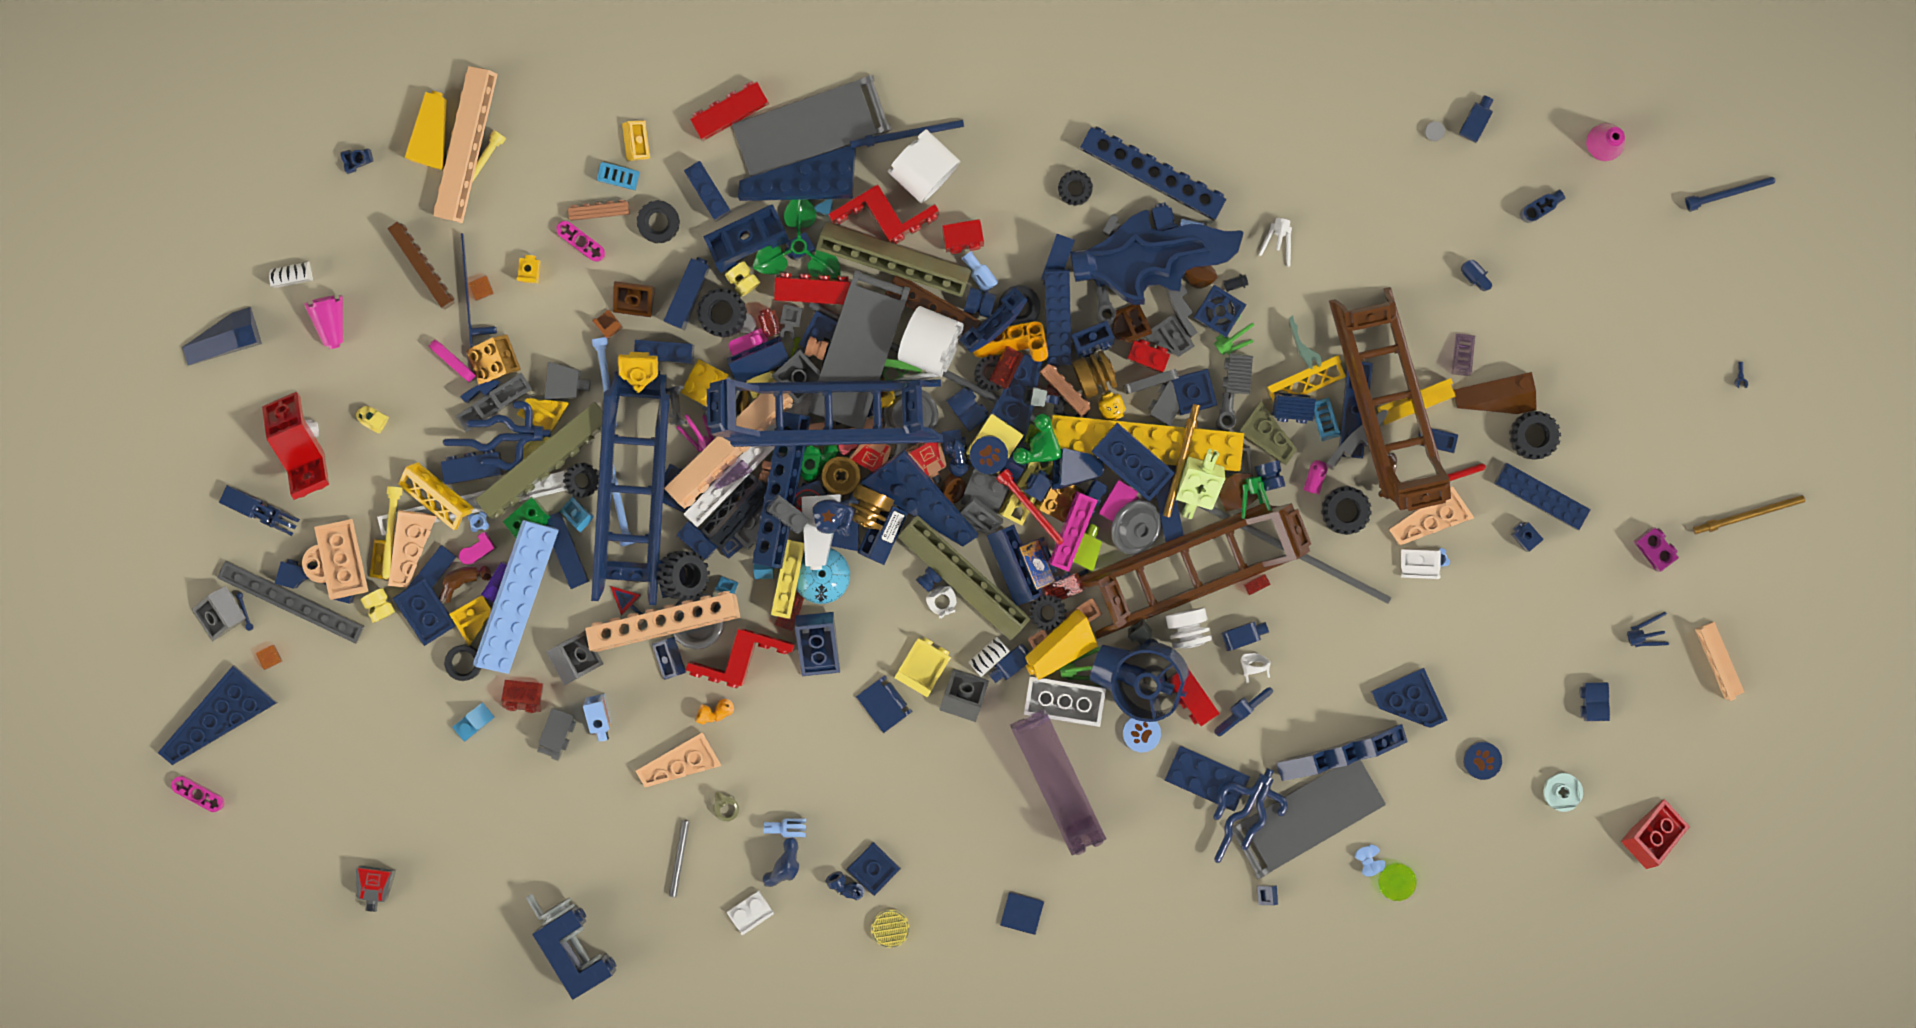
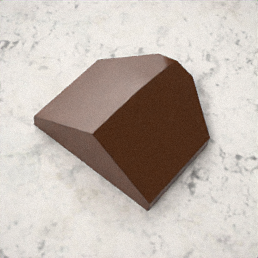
(1130, 324)
(1232, 492)

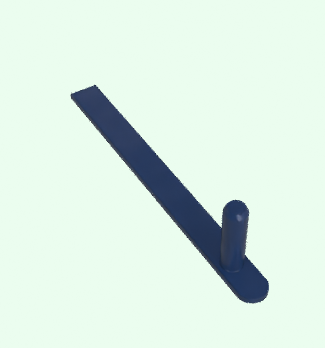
(473, 331)

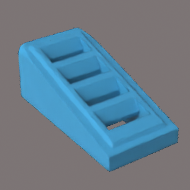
(602, 170)
(1328, 435)

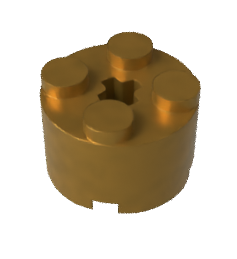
(830, 475)

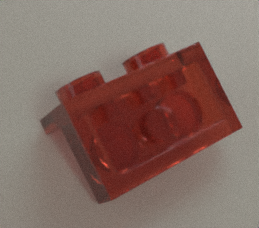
(522, 696)

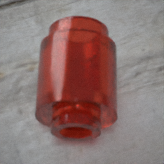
(768, 322)

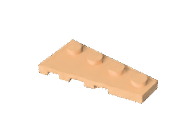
(1431, 519)
(409, 539)
(686, 759)

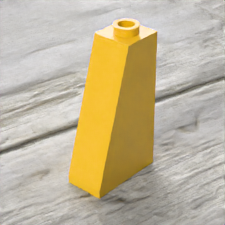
(429, 133)
(1061, 646)

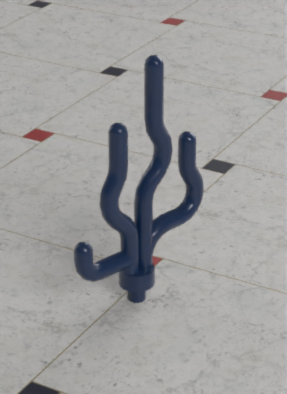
(523, 435)
(1258, 791)

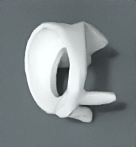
(937, 591)
(1248, 658)

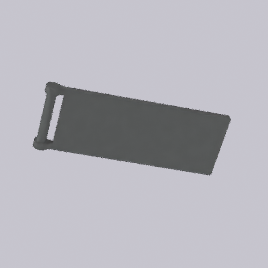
(809, 127)
(860, 347)
(1311, 816)

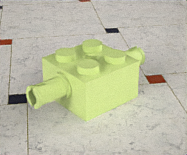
(1200, 483)

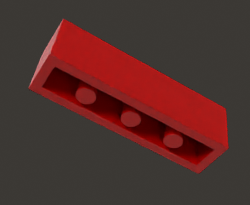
(729, 111)
(811, 289)

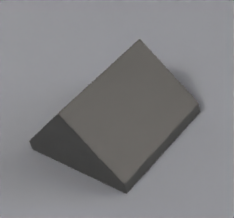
(797, 369)

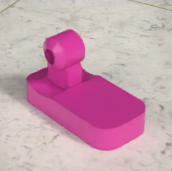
(747, 341)

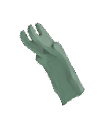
(1307, 354)

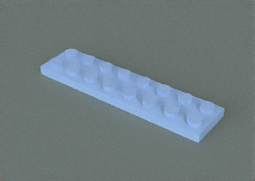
(515, 597)

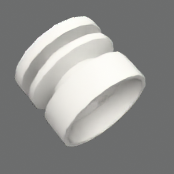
(1188, 628)

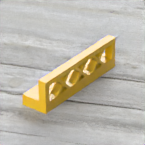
(1307, 373)
(1431, 396)
(437, 491)

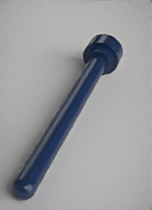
(1694, 202)

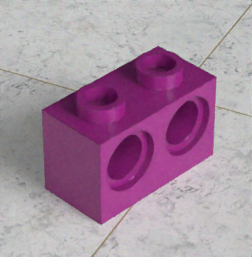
(1652, 552)

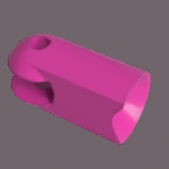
(1315, 477)

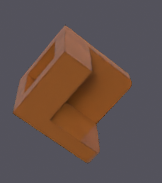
(608, 324)

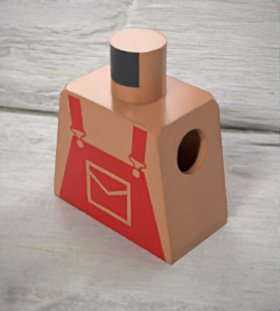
(871, 455)
(929, 458)

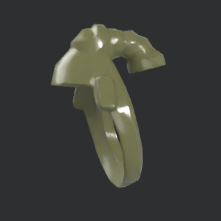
(720, 801)

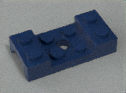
(764, 230)

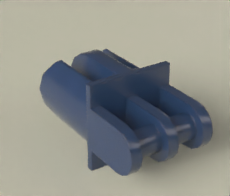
(1476, 275)

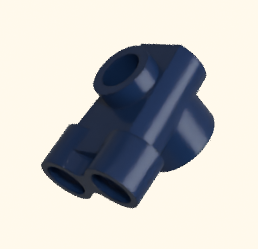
(353, 160)

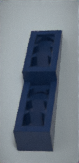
(567, 553)

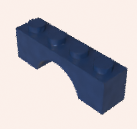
(292, 575)

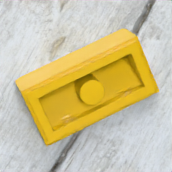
(635, 140)
(377, 559)

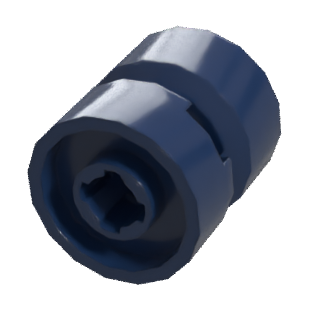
(979, 303)
(1270, 475)

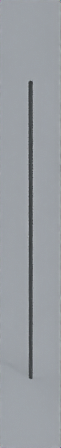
(1215, 511)

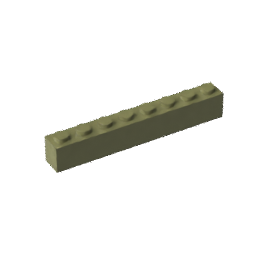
(893, 259)
(541, 462)
(964, 577)

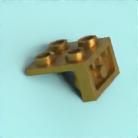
(493, 359)
(1057, 502)

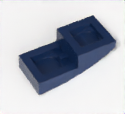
(485, 388)

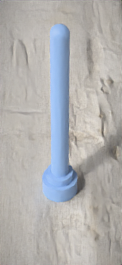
(600, 346)
(620, 511)

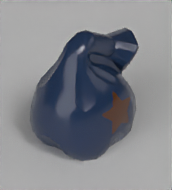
(833, 517)

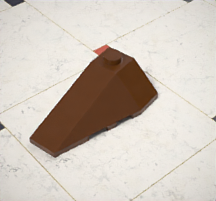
(1504, 395)

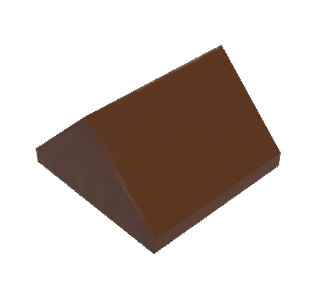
(633, 299)

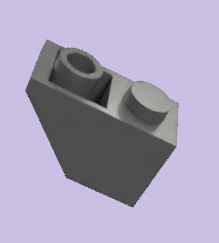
(1166, 405)

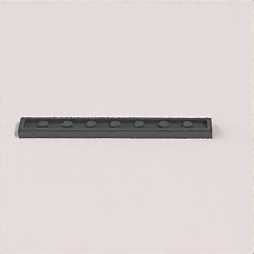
(290, 602)

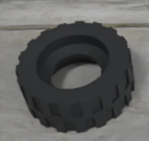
(658, 236)
(1033, 301)

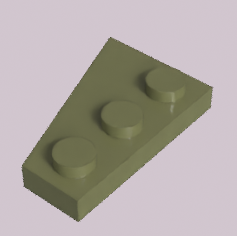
(1266, 433)

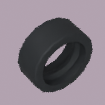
(449, 667)

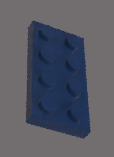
(1133, 461)
(1204, 776)

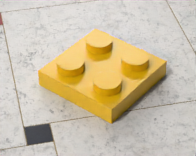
(700, 380)

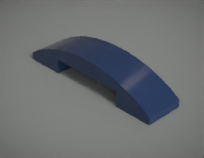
(996, 323)

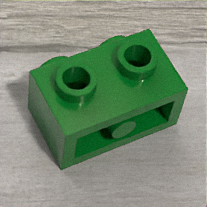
(529, 511)

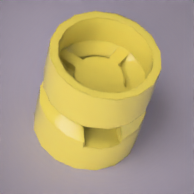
(745, 285)
(377, 605)

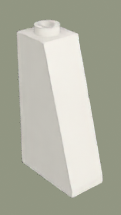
(816, 544)

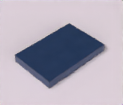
(424, 611)

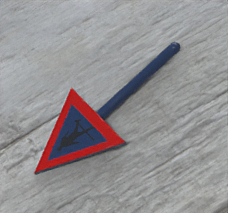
(625, 600)

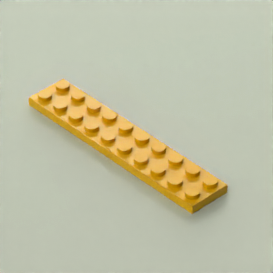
(1162, 440)

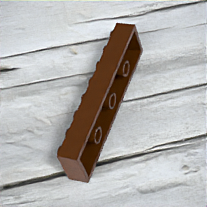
(420, 264)
(921, 297)

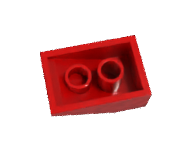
(1655, 835)

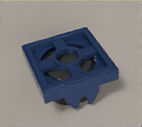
(1219, 312)

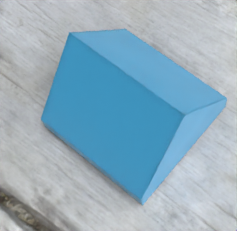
(824, 207)
(763, 572)
(726, 585)

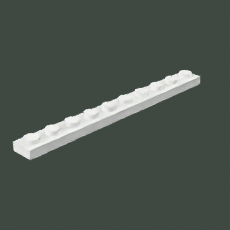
(753, 457)
(551, 485)

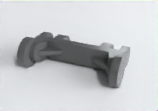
(675, 405)

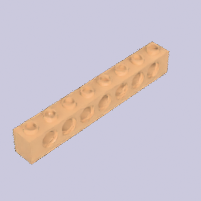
(728, 611)

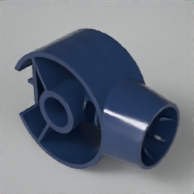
(1111, 670)

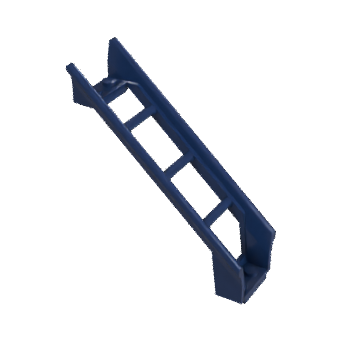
(722, 414)
(630, 570)

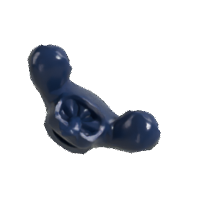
(786, 866)

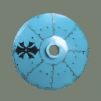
(828, 588)

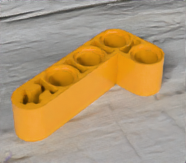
(1018, 337)

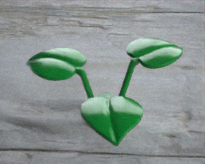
(772, 261)

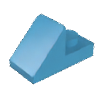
(576, 514)
(473, 722)

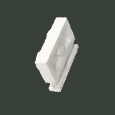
(1420, 563)
(750, 912)

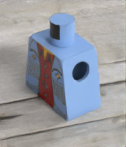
(596, 709)

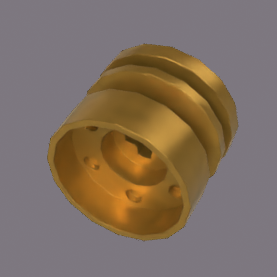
(1094, 374)
(869, 507)

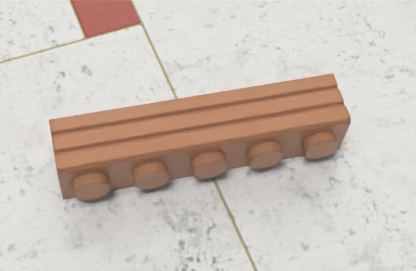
(598, 210)
(1065, 389)

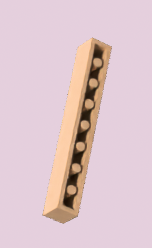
(465, 144)
(720, 453)

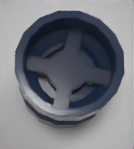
(927, 581)

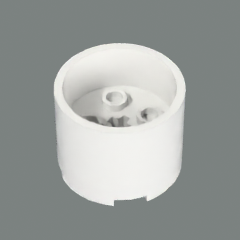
(924, 166)
(930, 341)

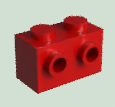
(963, 236)
(1148, 356)

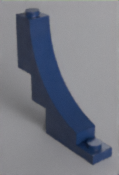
(1343, 754)

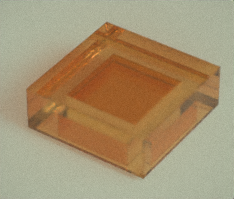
(481, 288)
(269, 657)

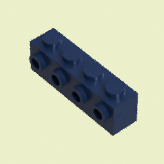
(1004, 546)

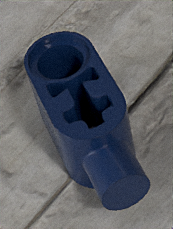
(1477, 119)
(1554, 199)
(1243, 635)
(1010, 664)

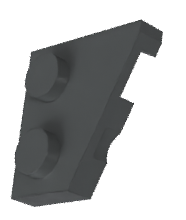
(1171, 336)
(981, 516)

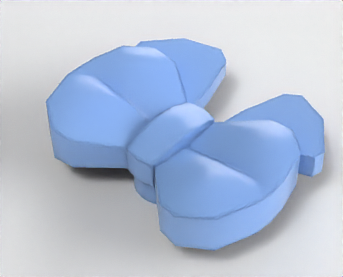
(1369, 867)

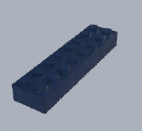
(1058, 316)
(1351, 416)
(1542, 496)

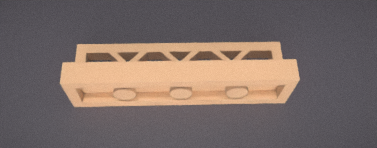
(1719, 661)

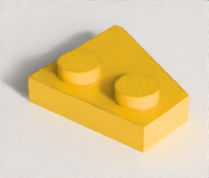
(545, 412)
(471, 617)

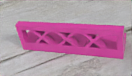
(1073, 531)

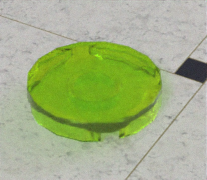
(1397, 882)

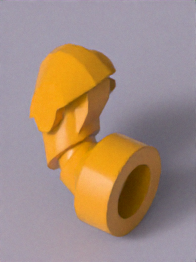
(722, 709)

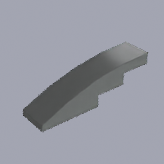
(1181, 310)
(495, 401)
(1351, 443)

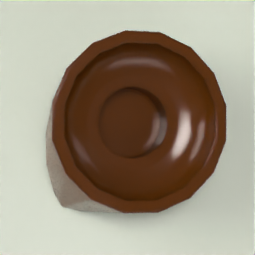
(1201, 276)
(953, 488)

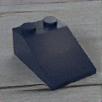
(817, 643)

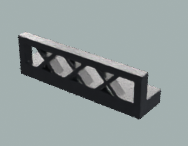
(737, 512)

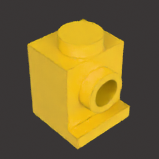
(531, 276)

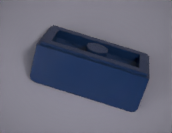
(669, 658)

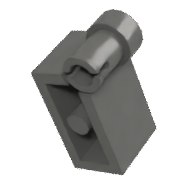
(556, 733)

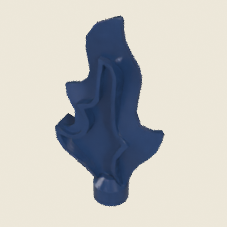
(1150, 257)

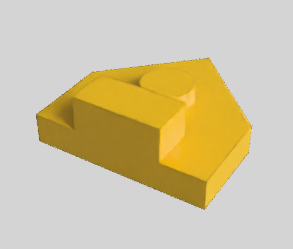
(638, 369)

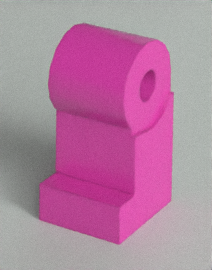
(478, 550)

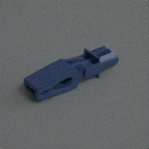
(250, 506)

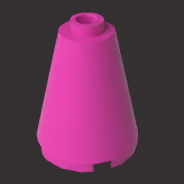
(1605, 142)
(327, 319)

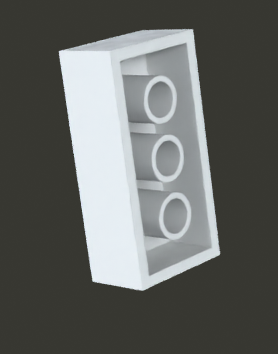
(1065, 701)

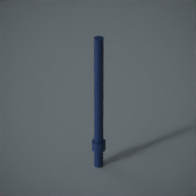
(870, 140)

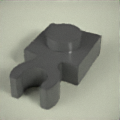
(790, 317)

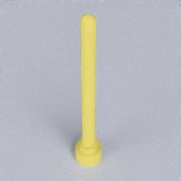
(495, 140)
(394, 494)

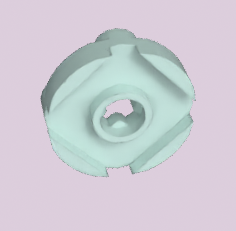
(1571, 799)

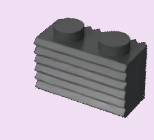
(1238, 374)
(787, 514)

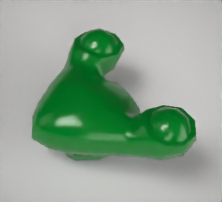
(1042, 446)
(814, 461)

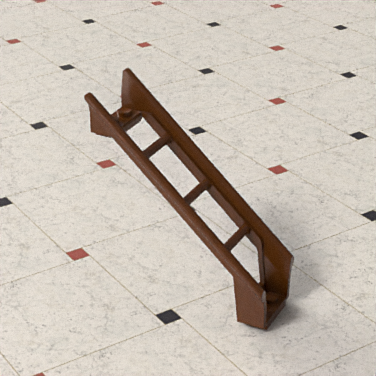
(1414, 493)
(1289, 529)

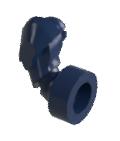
(959, 464)
(851, 890)

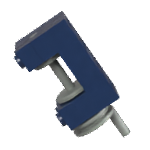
(563, 924)

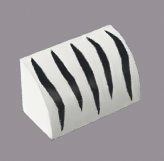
(290, 275)
(988, 656)

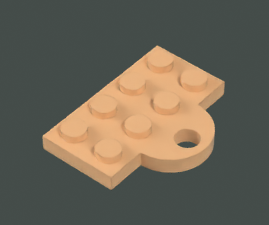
(337, 560)

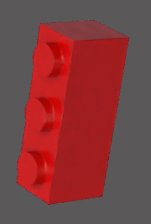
(1196, 700)

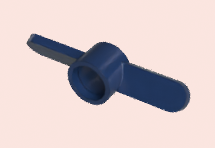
(1241, 711)

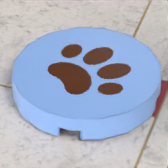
(1141, 735)

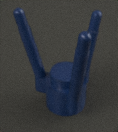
(1637, 636)

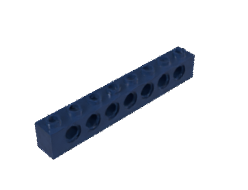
(1175, 192)
(788, 482)

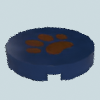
(989, 455)
(1482, 760)

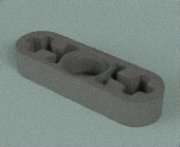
(1150, 381)

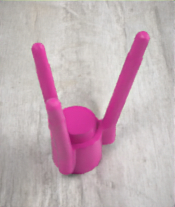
(704, 441)

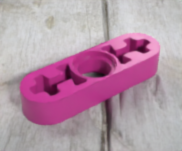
(566, 237)
(452, 360)
(188, 782)

